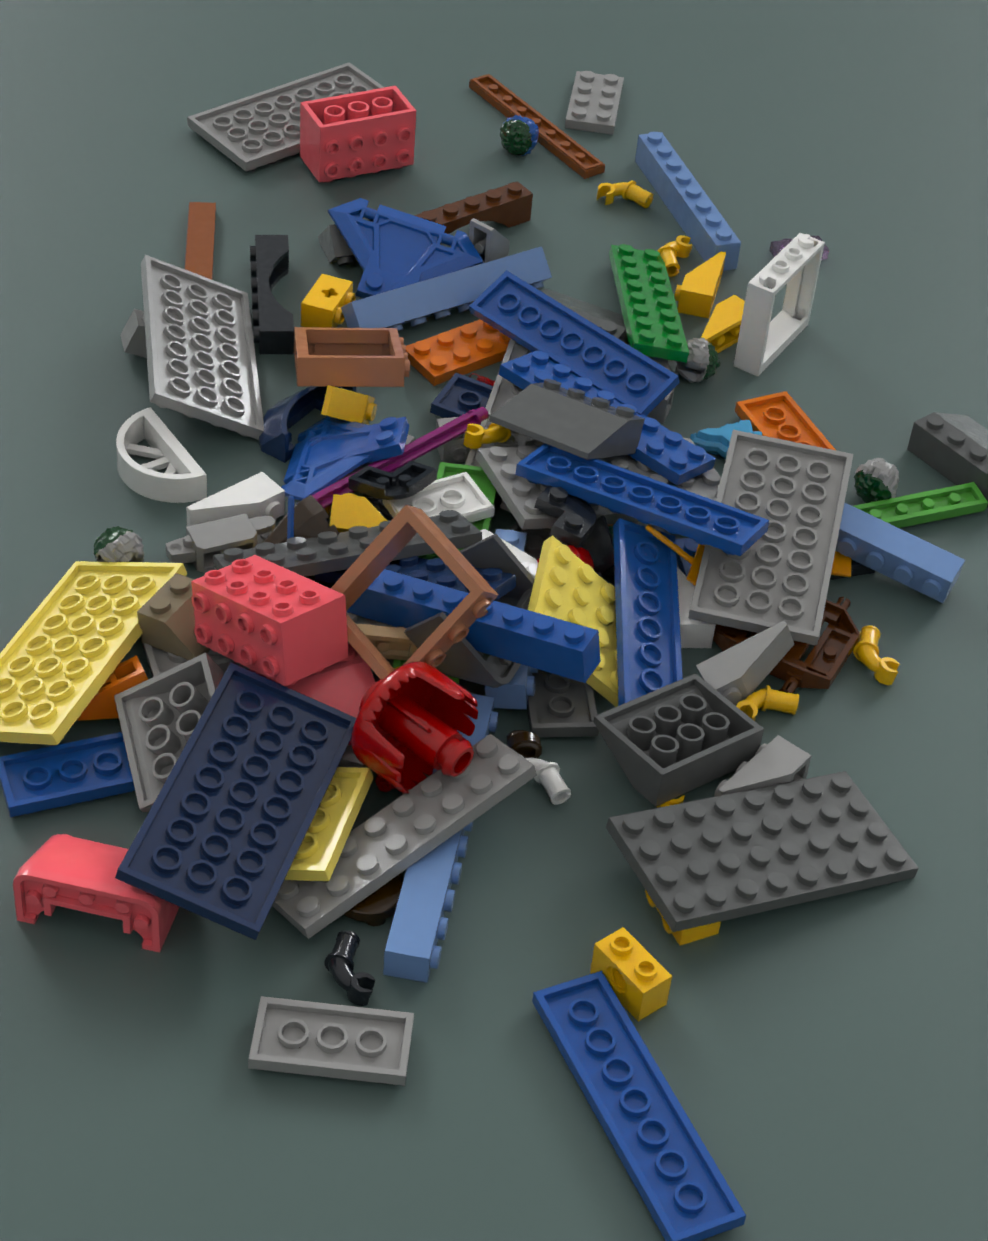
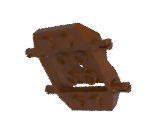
(823, 661)

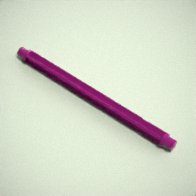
(411, 452)

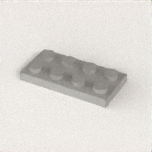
(594, 102)
(331, 1041)

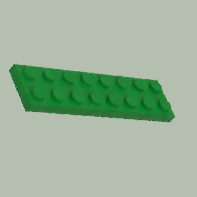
(648, 303)

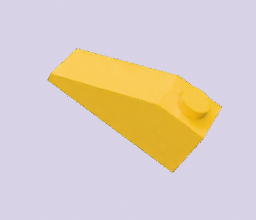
(700, 287)
(725, 323)

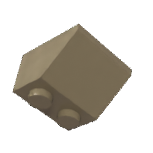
(170, 621)

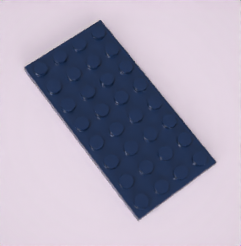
(238, 801)

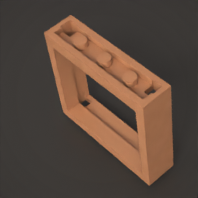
(350, 357)
(379, 555)

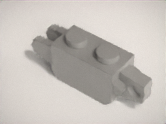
(215, 536)

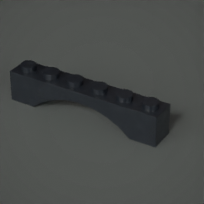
(271, 322)

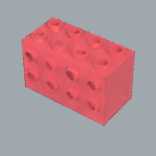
(357, 133)
(270, 619)

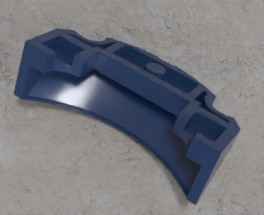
(283, 415)

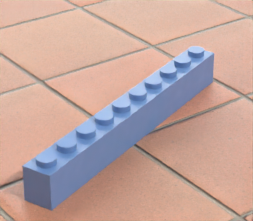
(427, 888)

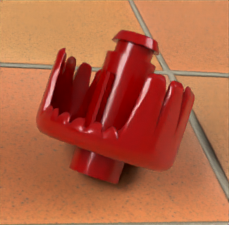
(412, 725)

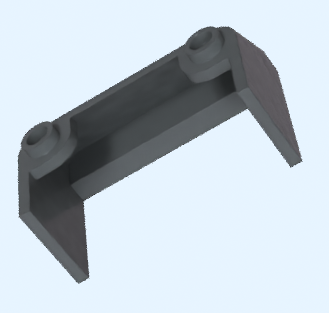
(462, 659)

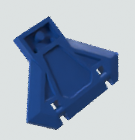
(399, 247)
(337, 448)

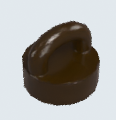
(525, 743)

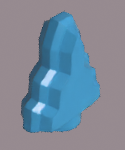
(718, 439)

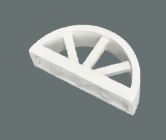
(183, 478)

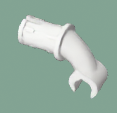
(551, 780)

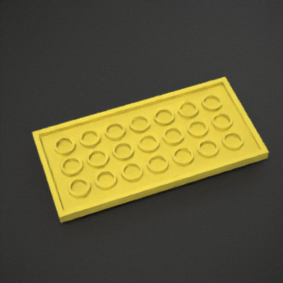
(73, 646)

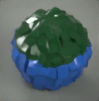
(519, 135)

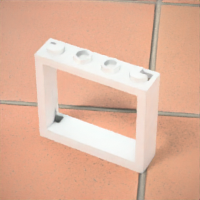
(764, 340)

